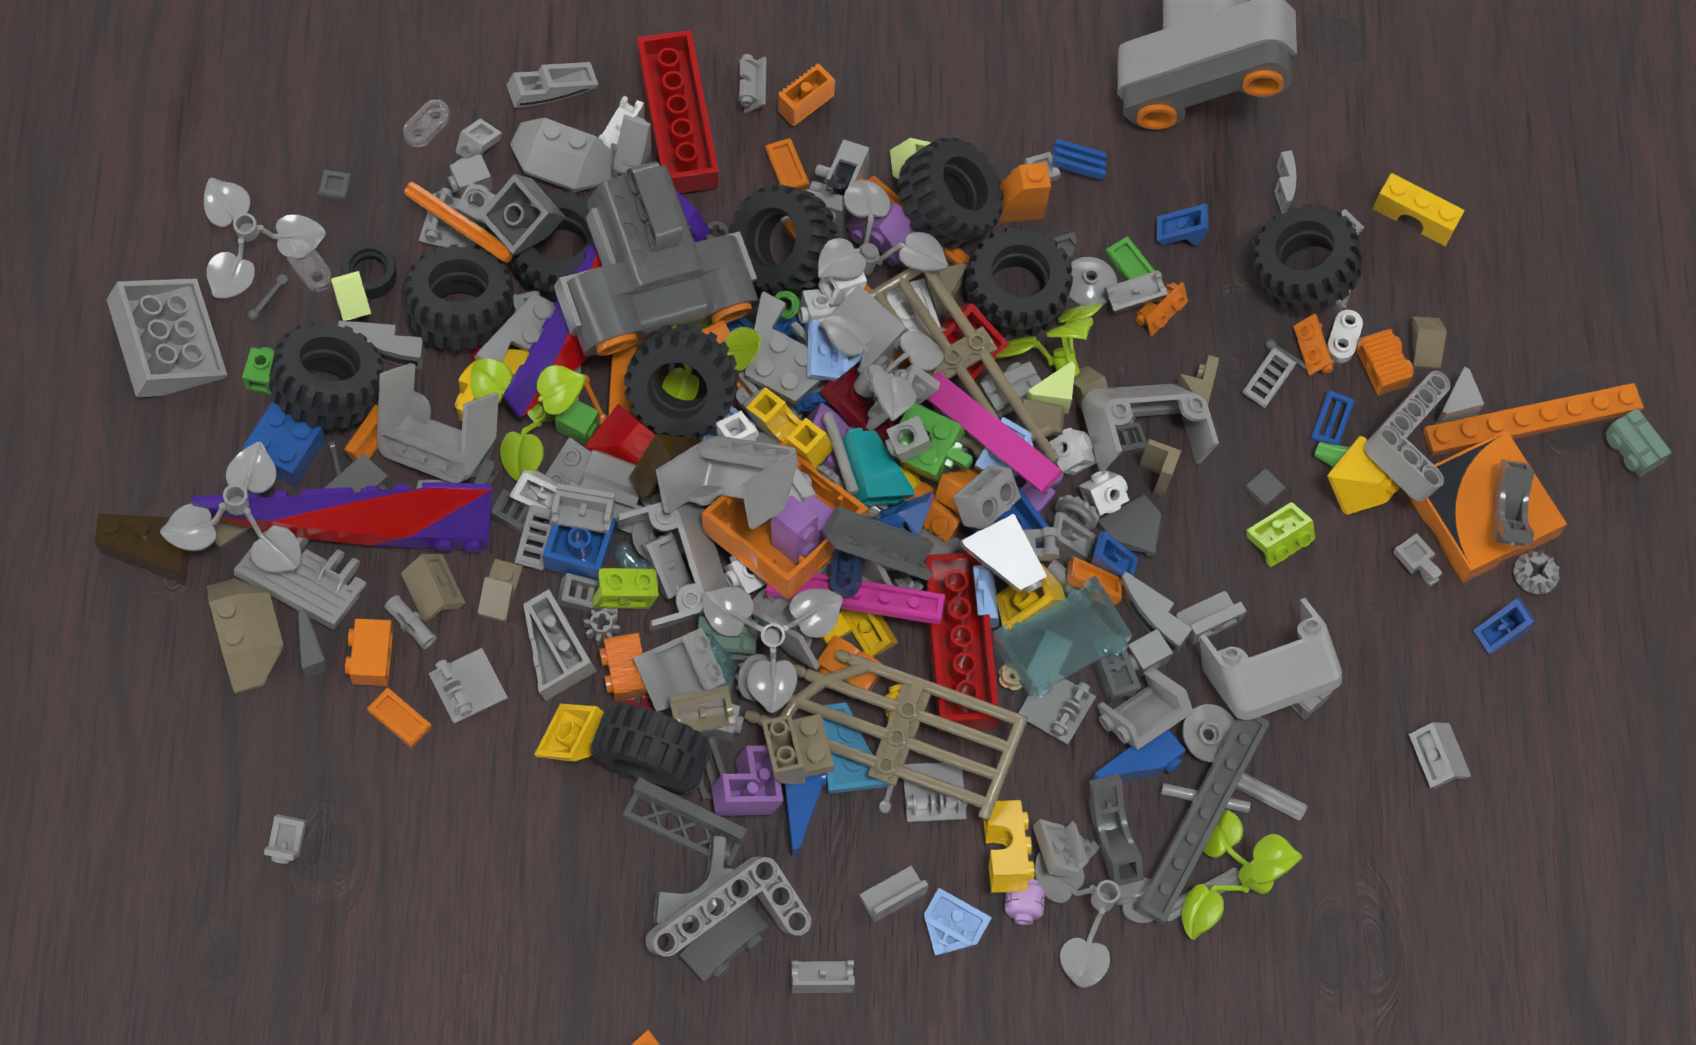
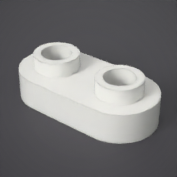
(1345, 334)

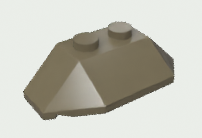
(245, 632)

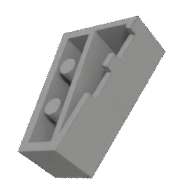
(555, 647)

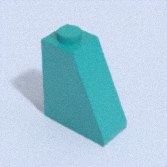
(875, 470)

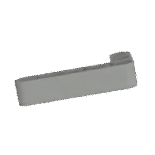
(1399, 456)
(728, 903)

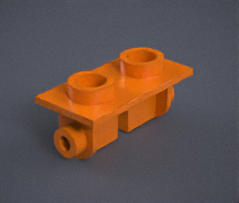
(1157, 315)
(1313, 345)

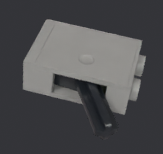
(849, 165)

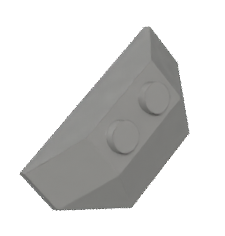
(562, 154)

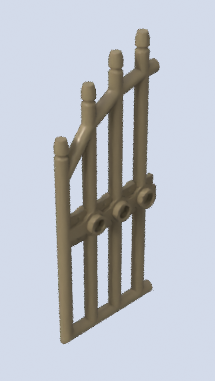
(962, 354)
(902, 727)

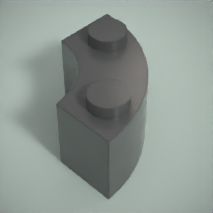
(722, 943)

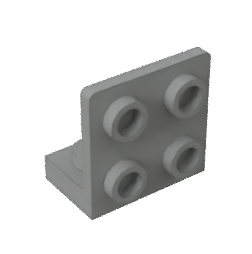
(922, 383)

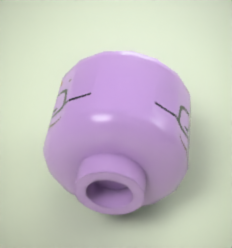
(1027, 904)

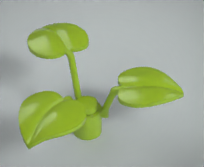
(1075, 327)
(742, 343)
(558, 390)
(1272, 859)

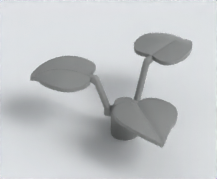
(230, 203)
(842, 261)
(893, 392)
(250, 471)
(772, 681)
(1083, 960)

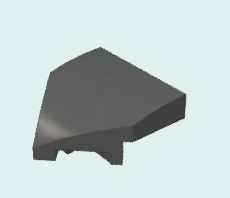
(1135, 525)

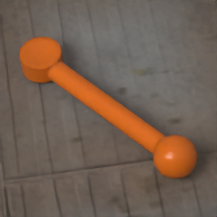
(595, 403)

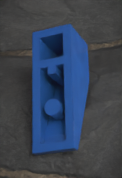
(1148, 761)
(800, 807)

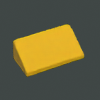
(870, 631)

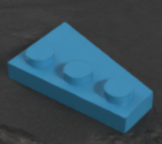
(848, 774)

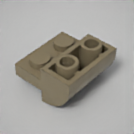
(797, 748)

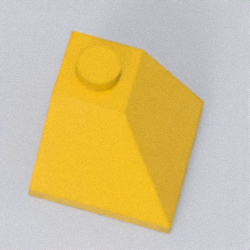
(1360, 481)
(1021, 606)
(570, 733)

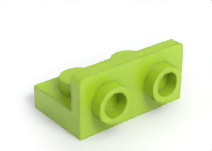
(1282, 533)
(626, 588)

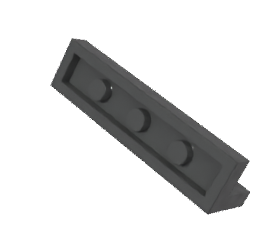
(878, 542)
(684, 811)

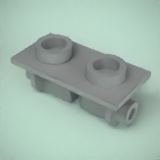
(753, 86)

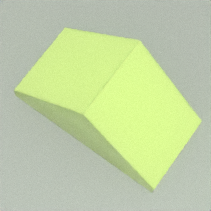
(350, 296)
(1056, 388)

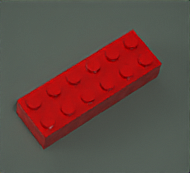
(678, 110)
(962, 642)

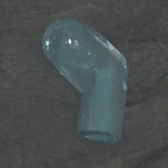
(627, 558)

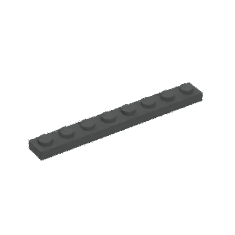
(1201, 818)

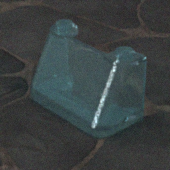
(1062, 639)

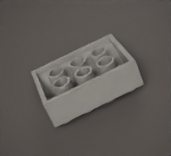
(165, 335)

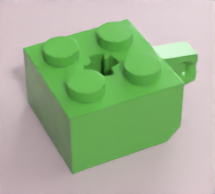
(946, 440)

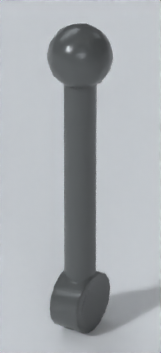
(282, 280)
(1272, 343)
(335, 457)

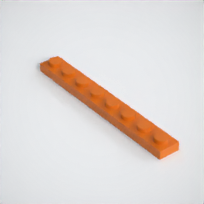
(1533, 418)

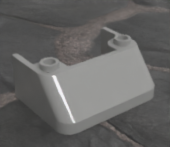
(1114, 407)
(424, 444)
(732, 468)
(699, 551)
(777, 611)
(1278, 675)

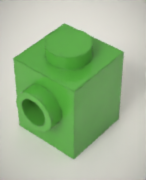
(258, 369)
(578, 422)

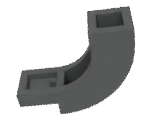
(1511, 503)
(1112, 831)
(669, 903)

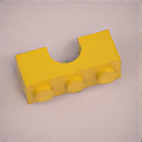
(1435, 214)
(778, 421)
(1010, 866)

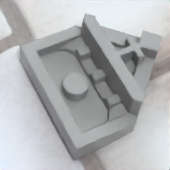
(1063, 848)

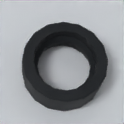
(372, 251)

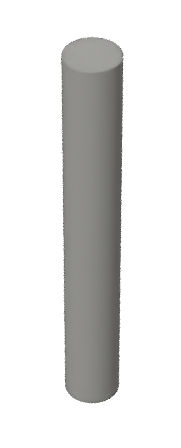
(840, 453)
(1189, 794)

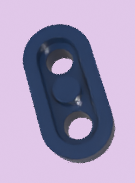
(846, 572)

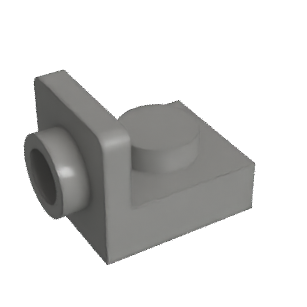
(477, 139)

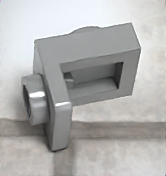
(285, 839)

